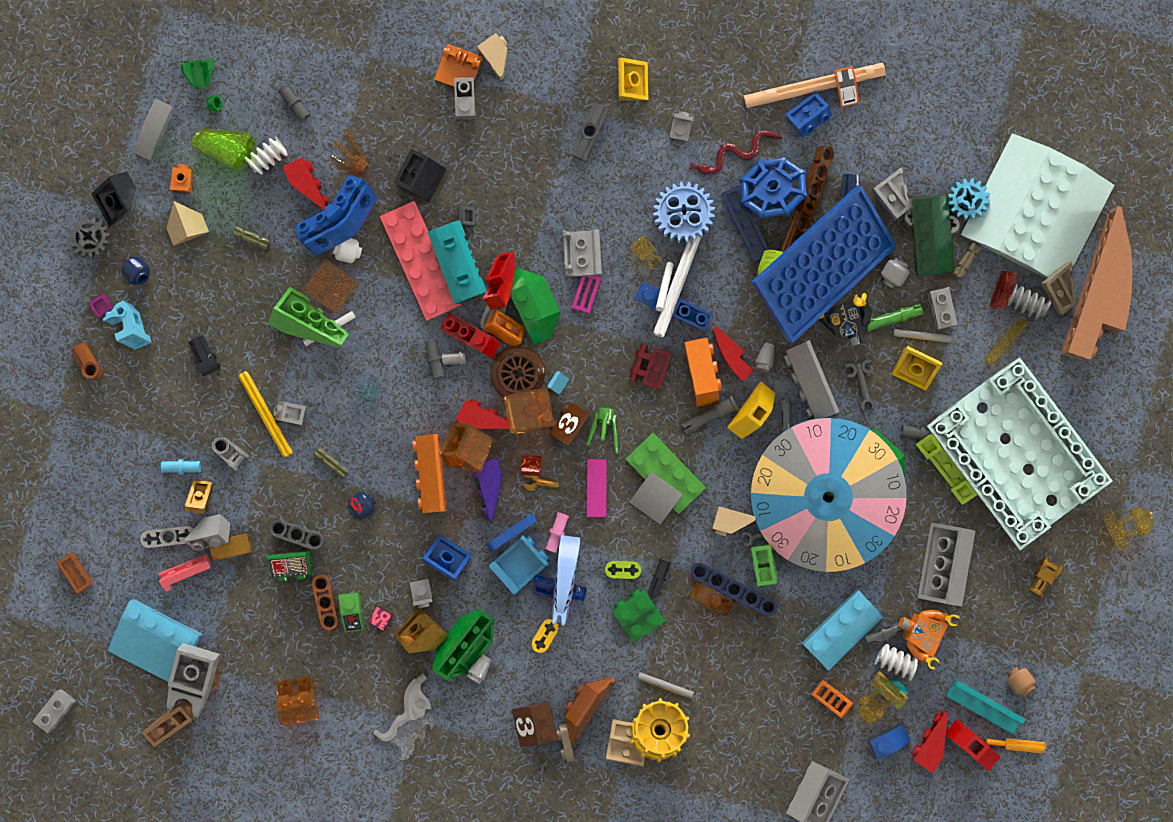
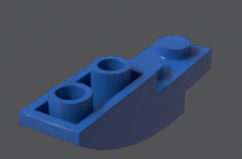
(683, 310)

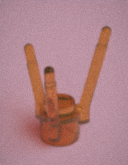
(358, 164)

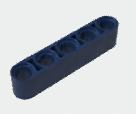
(740, 595)

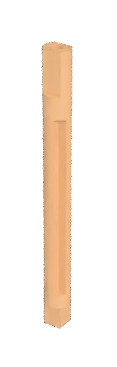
(809, 86)

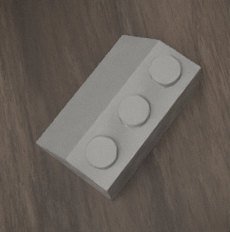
(817, 794)

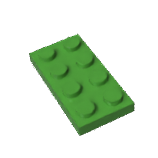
(657, 458)

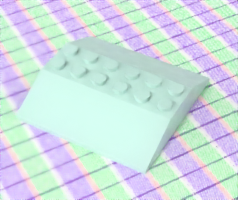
(1038, 207)

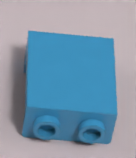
(519, 564)

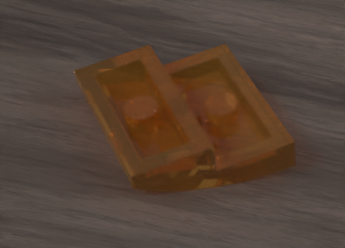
(331, 286)

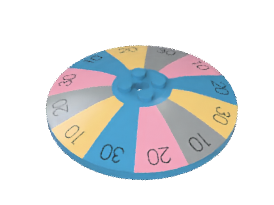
(837, 459)

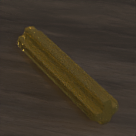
(1006, 341)

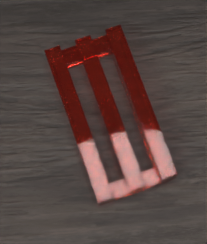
(1003, 290)

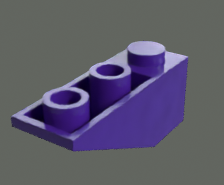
(490, 482)

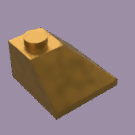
(420, 633)

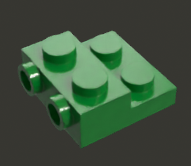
(637, 615)

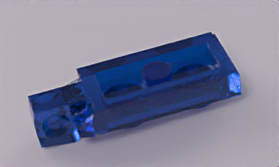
(545, 587)

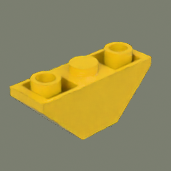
(753, 412)

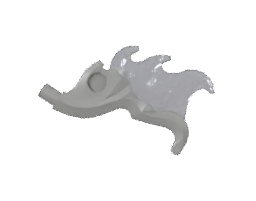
(413, 720)

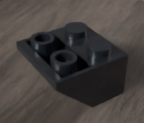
(419, 175)

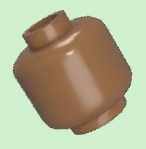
(1021, 681)

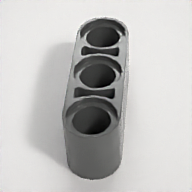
(287, 534)

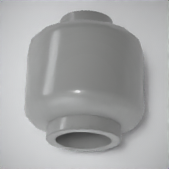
(895, 273)

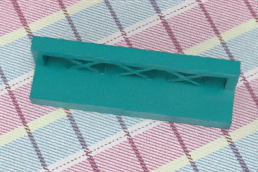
(984, 706)

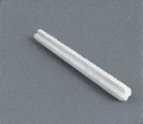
(676, 287)

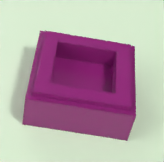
(100, 306)

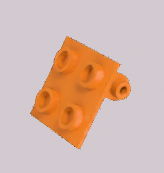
(457, 64)

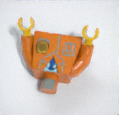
(925, 633)

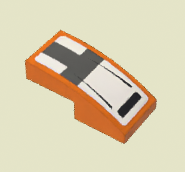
(846, 86)

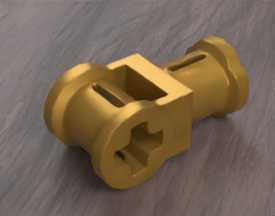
(1045, 576)

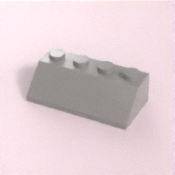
(811, 381)
(946, 564)

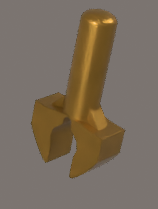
(542, 483)

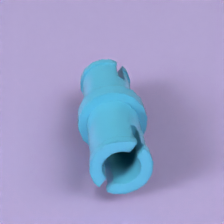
(181, 466)

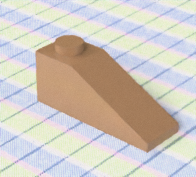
(169, 723)

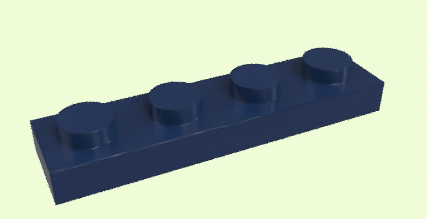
(745, 224)

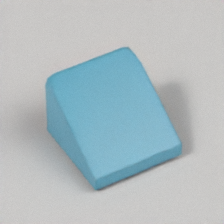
(558, 382)

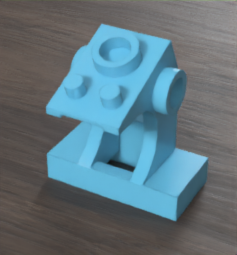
(133, 331)

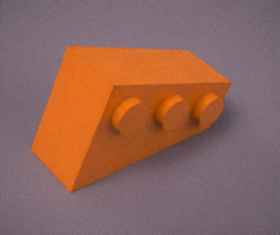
(703, 372)

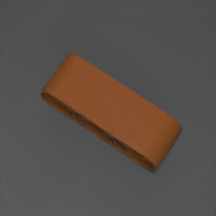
(322, 611)

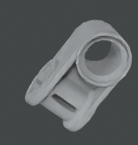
(230, 452)

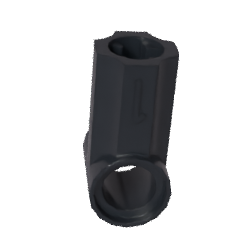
(205, 358)

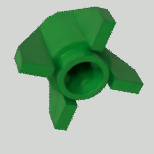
(198, 72)

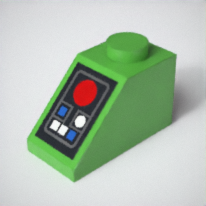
(351, 611)

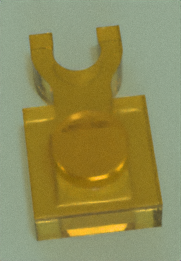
(644, 250)

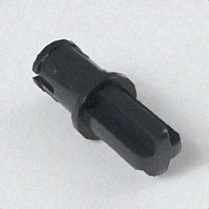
(659, 578)

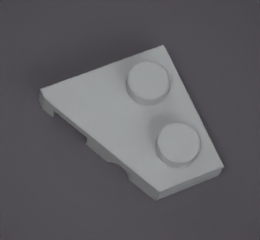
(893, 194)

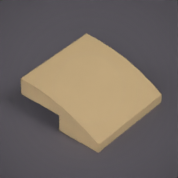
(619, 751)

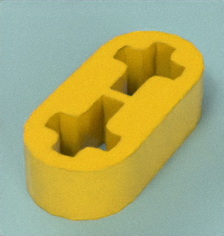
(549, 637)

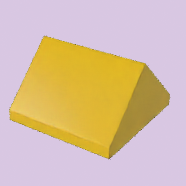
(632, 80)
(916, 368)

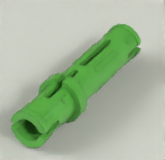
(900, 315)

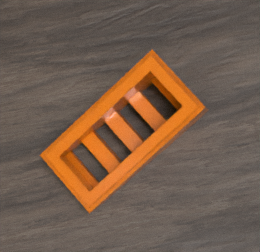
(847, 707)

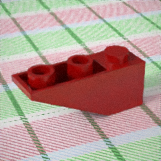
(301, 179)
(470, 335)
(474, 415)
(931, 749)

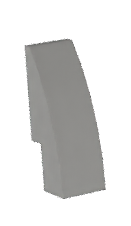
(153, 129)

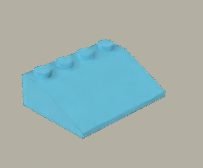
(150, 639)

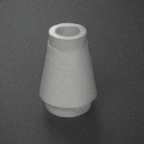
(765, 358)
(479, 670)

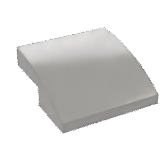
(655, 498)

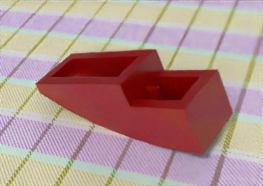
(500, 281)
(731, 354)

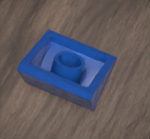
(446, 557)

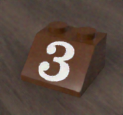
(569, 424)
(535, 724)

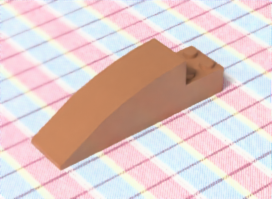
(1105, 292)

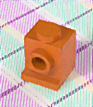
(185, 185)

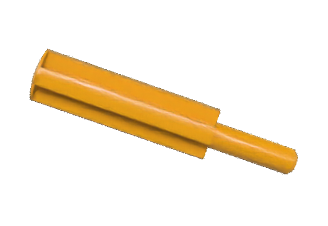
(1019, 745)

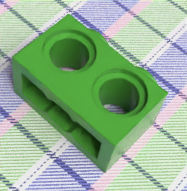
(764, 565)

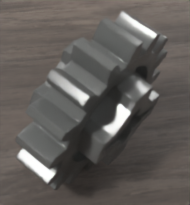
(94, 231)

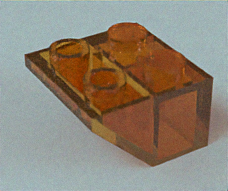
(465, 447)
(296, 700)

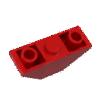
(972, 745)

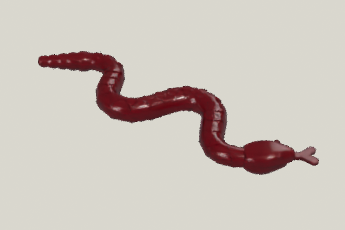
(704, 169)

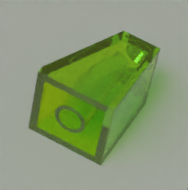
(224, 146)

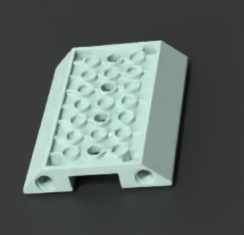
(1037, 438)

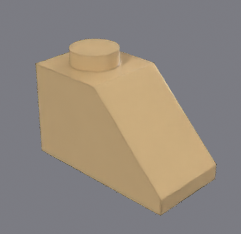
(495, 53)
(730, 521)

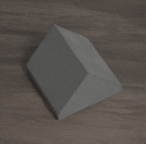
(466, 215)

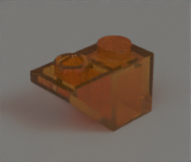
(712, 598)

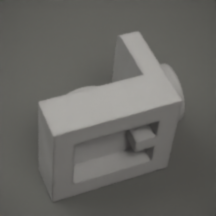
(681, 126)
(289, 412)
(421, 593)

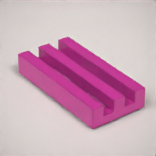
(581, 308)

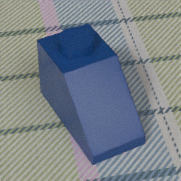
(889, 741)

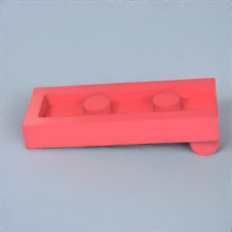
(184, 571)

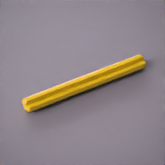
(265, 414)

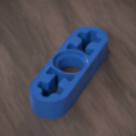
(511, 532)

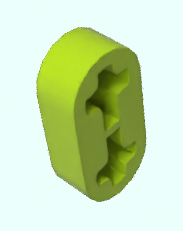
(623, 564)

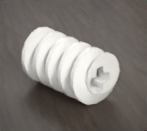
(266, 156)
(898, 661)

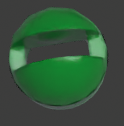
(210, 103)

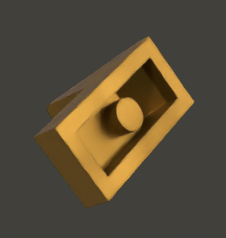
(199, 497)

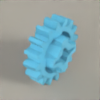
(975, 196)

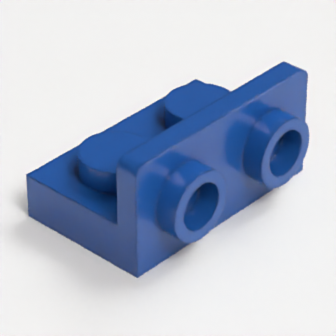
(809, 114)

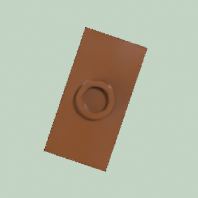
(74, 573)

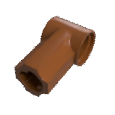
(86, 360)

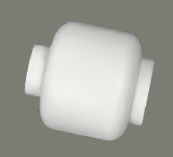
(347, 251)

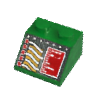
(290, 564)

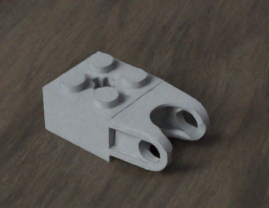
(186, 682)

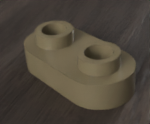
(567, 751)

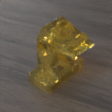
(1143, 519)
(870, 708)

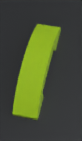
(934, 451)

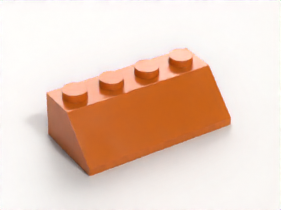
(430, 473)

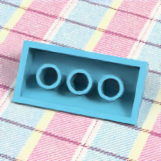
(842, 629)

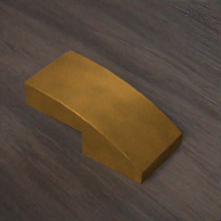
(236, 546)

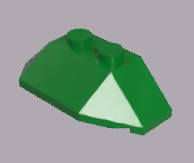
(535, 304)
(464, 644)

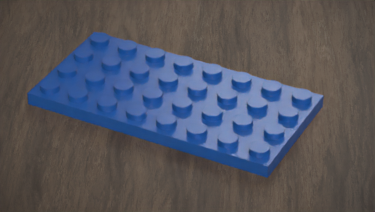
(824, 264)

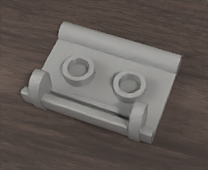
(582, 253)

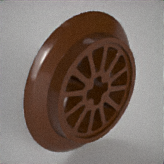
(510, 353)

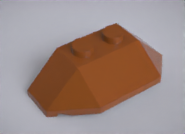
(585, 705)

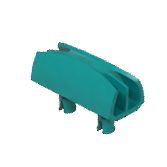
(457, 262)

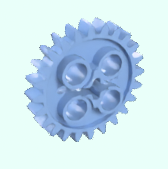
(685, 228)

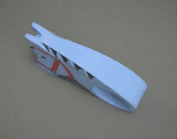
(564, 578)

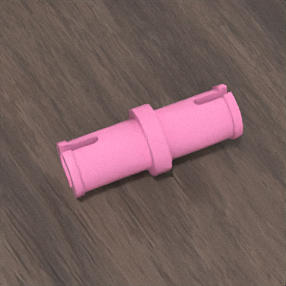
(556, 532)

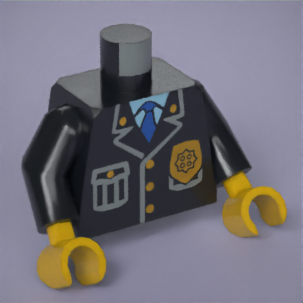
(848, 319)

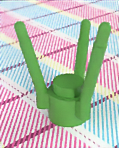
(605, 417)

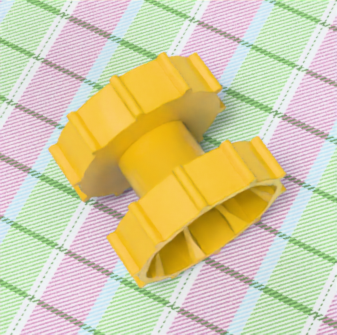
(670, 719)

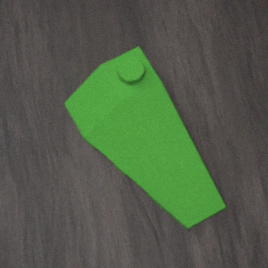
(300, 318)

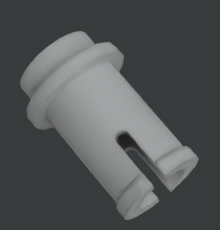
(454, 358)

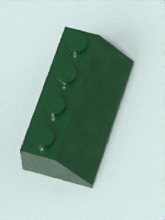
(931, 235)

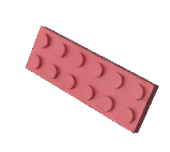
(418, 259)

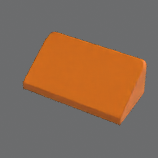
(505, 328)

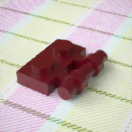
(656, 368)

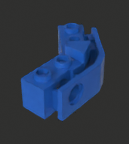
(340, 219)

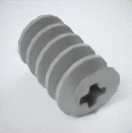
(1029, 302)

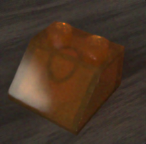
(529, 411)

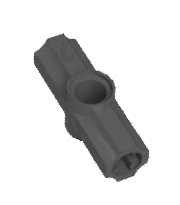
(594, 120)

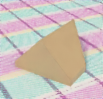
(185, 224)

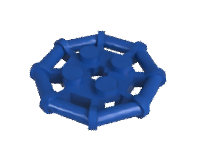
(780, 194)

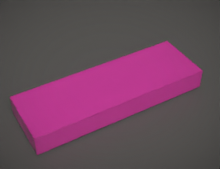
(596, 487)

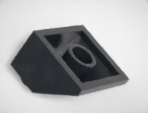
(115, 197)

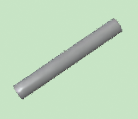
(922, 335)
(665, 685)

